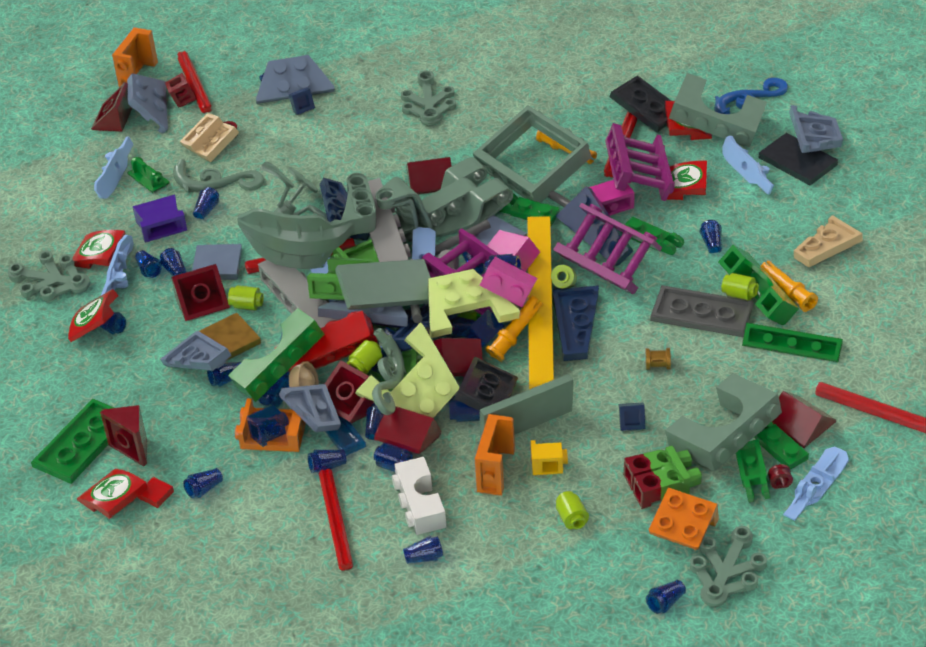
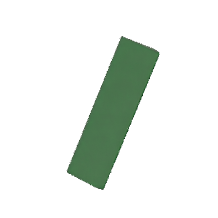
(792, 342)

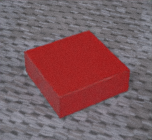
(156, 493)

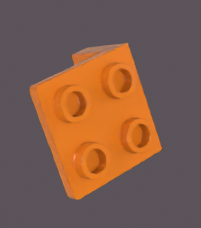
(684, 518)

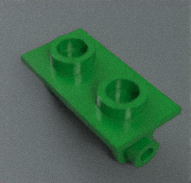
(146, 175)

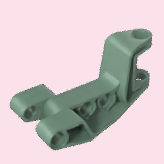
(453, 207)

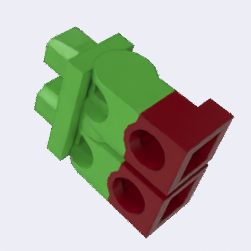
(657, 470)

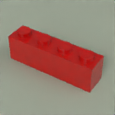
(340, 340)

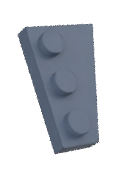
(197, 353)

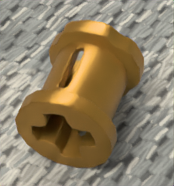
(658, 358)

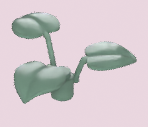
(287, 206)

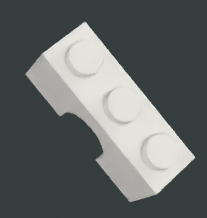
(424, 511)

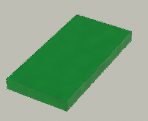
(75, 444)

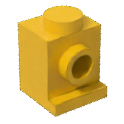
(548, 458)

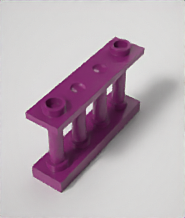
(623, 167)
(468, 243)
(606, 270)

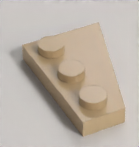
(828, 241)

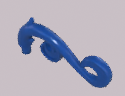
(740, 95)

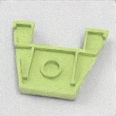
(459, 294)
(426, 386)

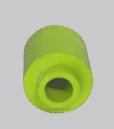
(570, 280)
(739, 286)
(245, 297)
(365, 356)
(571, 510)

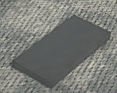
(702, 311)

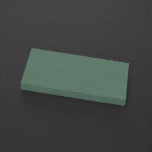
(384, 283)
(534, 405)

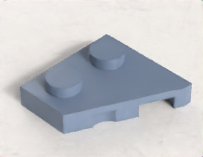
(313, 406)

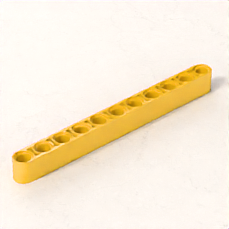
(541, 325)

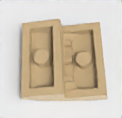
(209, 137)

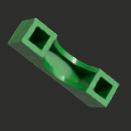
(770, 297)
(257, 376)

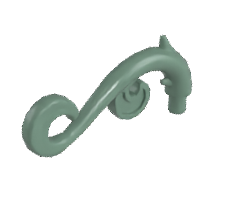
(212, 178)
(386, 365)

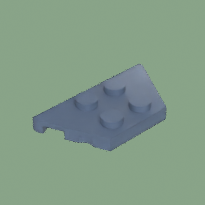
(291, 75)
(149, 99)
(815, 130)
(383, 315)

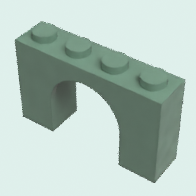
(693, 112)
(717, 444)

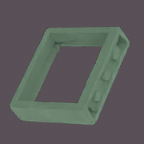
(511, 132)

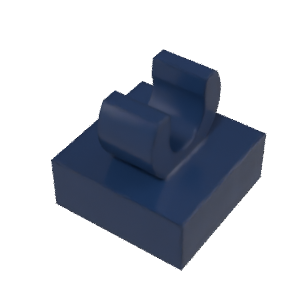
(301, 101)
(632, 416)

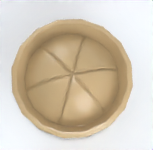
(303, 375)

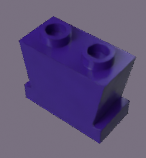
(159, 218)

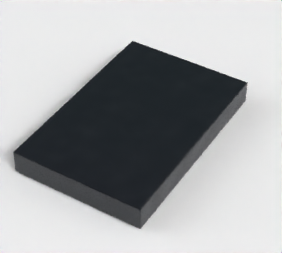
(642, 102)
(787, 157)
(485, 385)

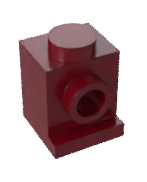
(180, 90)

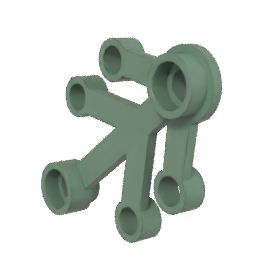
(430, 115)
(74, 282)
(727, 569)

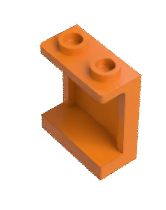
(133, 53)
(496, 439)
(288, 442)

